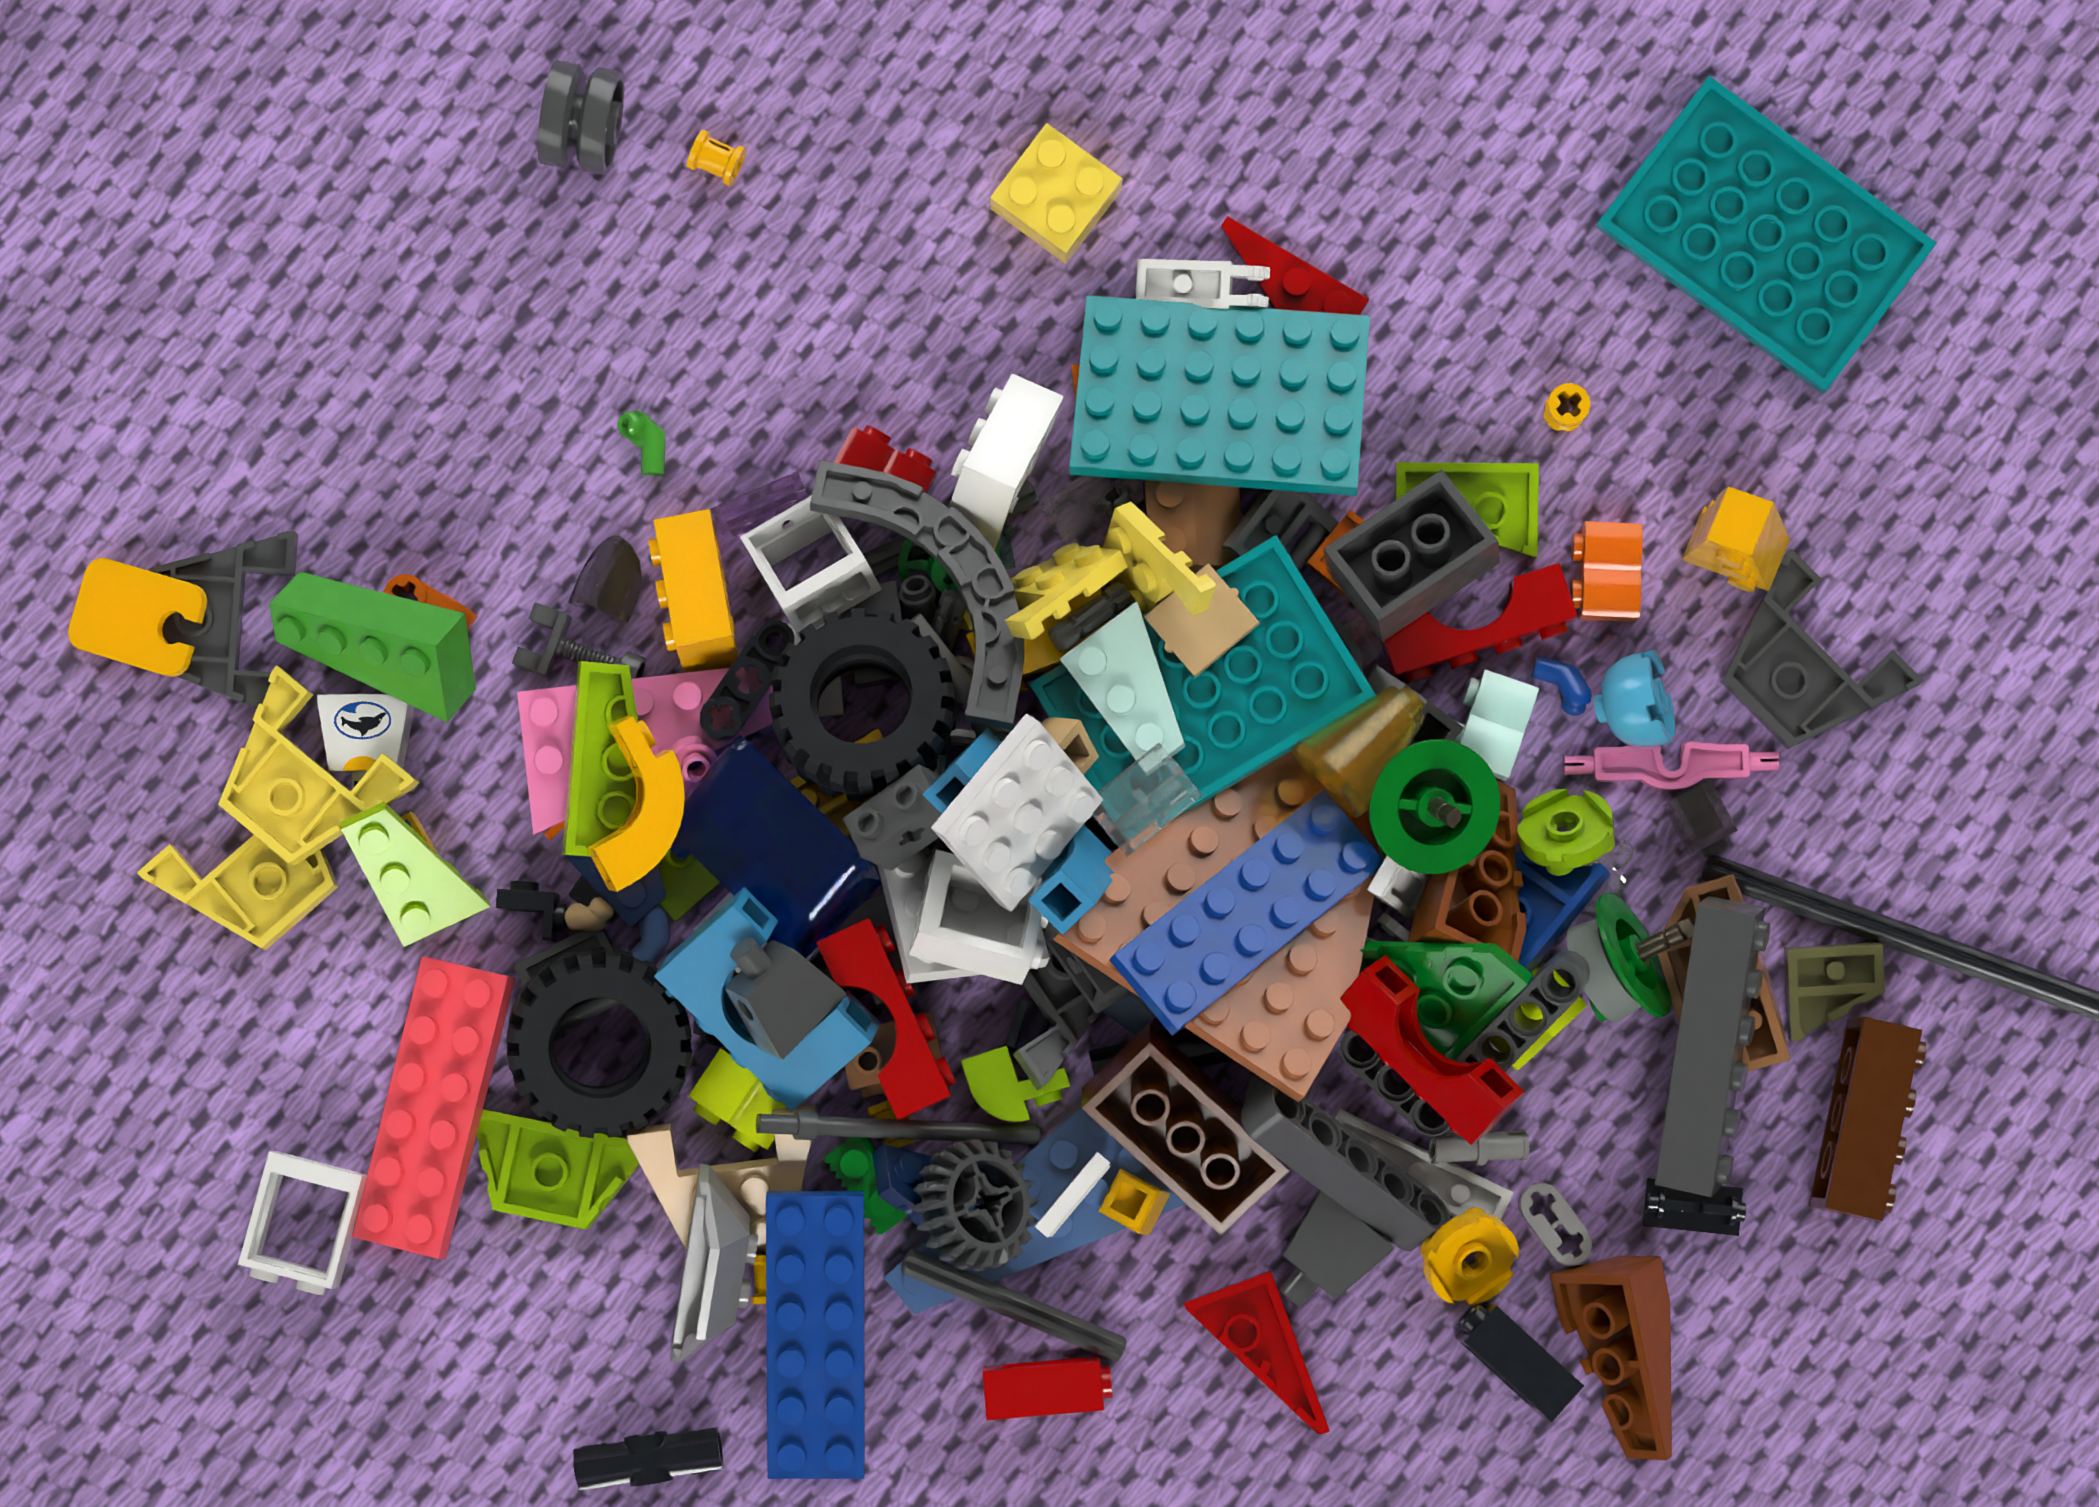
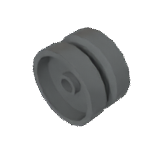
(580, 117)

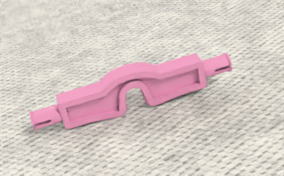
(1696, 763)

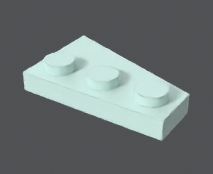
(1126, 684)

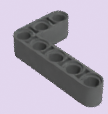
(1509, 1024)
(1342, 1165)

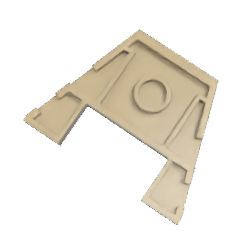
(746, 1180)

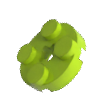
(1569, 849)

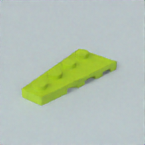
(599, 778)

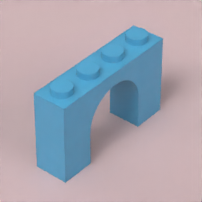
(1072, 880)
(698, 979)

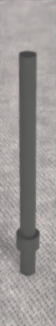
(808, 1125)

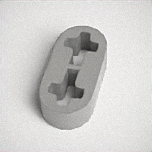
(1564, 1216)

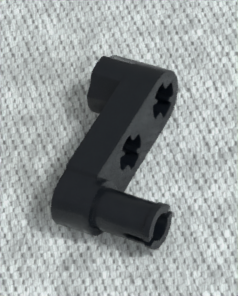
(727, 694)

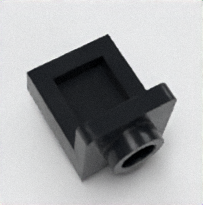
(526, 897)

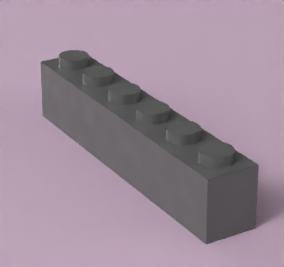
(1711, 1046)

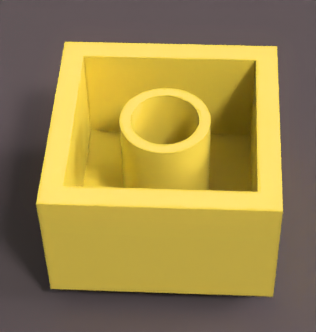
(1056, 193)

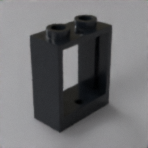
(1517, 1360)

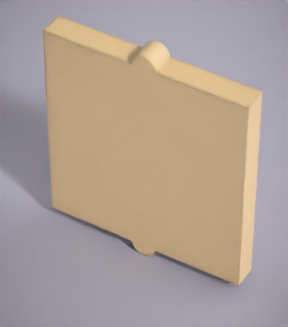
(1208, 635)

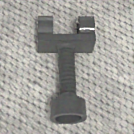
(559, 646)

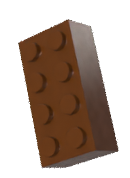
(1867, 1119)
(1181, 1128)

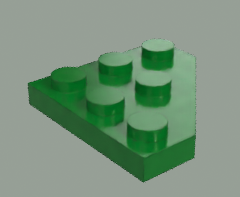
(1458, 984)

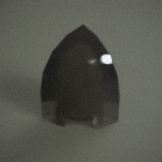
(610, 580)

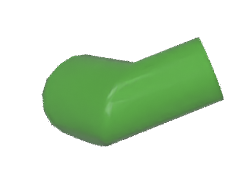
(648, 437)

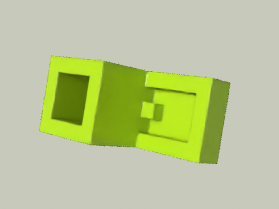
(998, 1090)

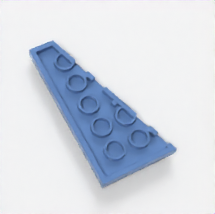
(1052, 1168)

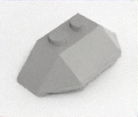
(713, 1266)

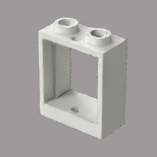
(829, 590)
(967, 950)
(270, 1268)

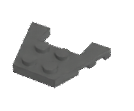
(219, 636)
(1791, 679)
(1066, 1013)

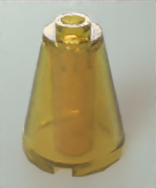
(1359, 744)

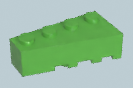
(379, 639)

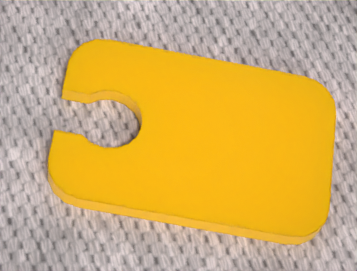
(124, 613)

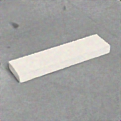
(1450, 1182)

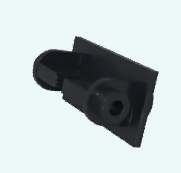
(1694, 1212)

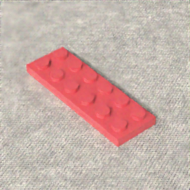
(433, 1108)

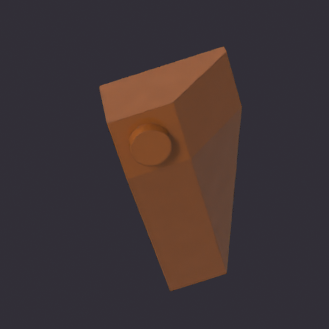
(1479, 898)
(1626, 1328)

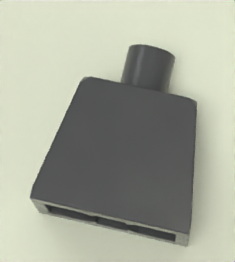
(779, 994)
(1330, 1251)

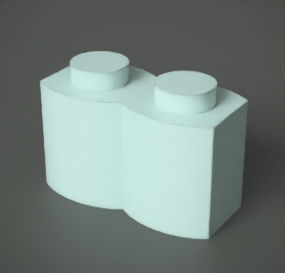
(1497, 719)

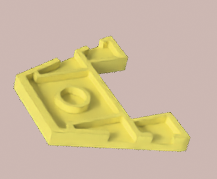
(1152, 567)
(1050, 585)
(286, 793)
(249, 891)

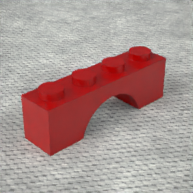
(1535, 605)
(860, 961)
(1385, 1016)

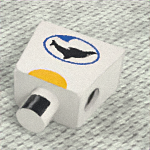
(361, 729)

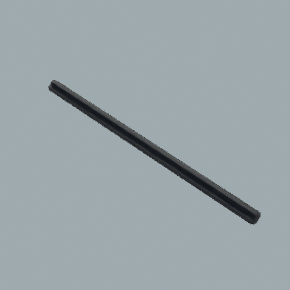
(1906, 937)

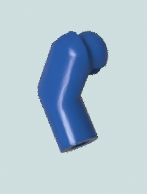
(1569, 681)

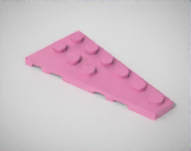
(665, 703)

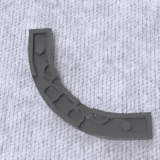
(963, 555)

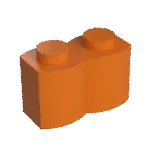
(1607, 571)

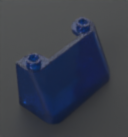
(768, 837)

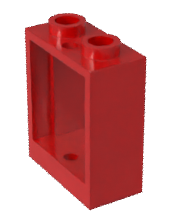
(1045, 1388)

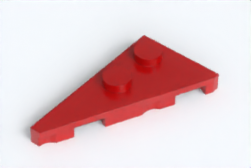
(1292, 280)
(1257, 1332)

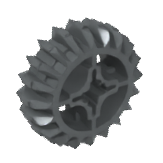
(955, 1183)

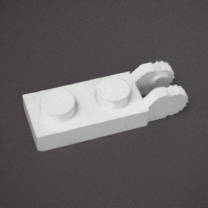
(1198, 282)

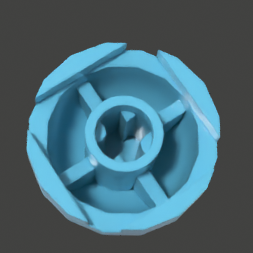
(1636, 701)

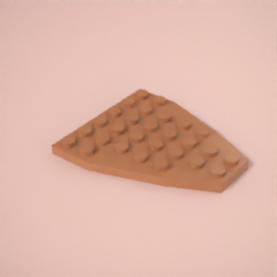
(1290, 1007)

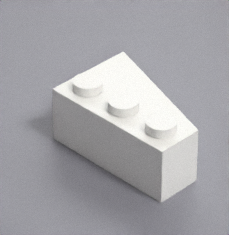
(1003, 453)

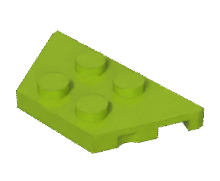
(549, 1171)

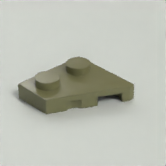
(1828, 982)

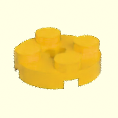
(1457, 1239)

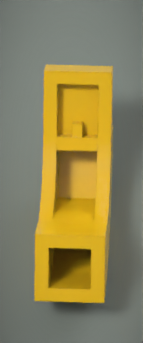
(656, 812)

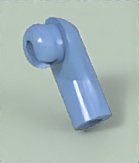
(654, 935)

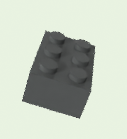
(1412, 555)

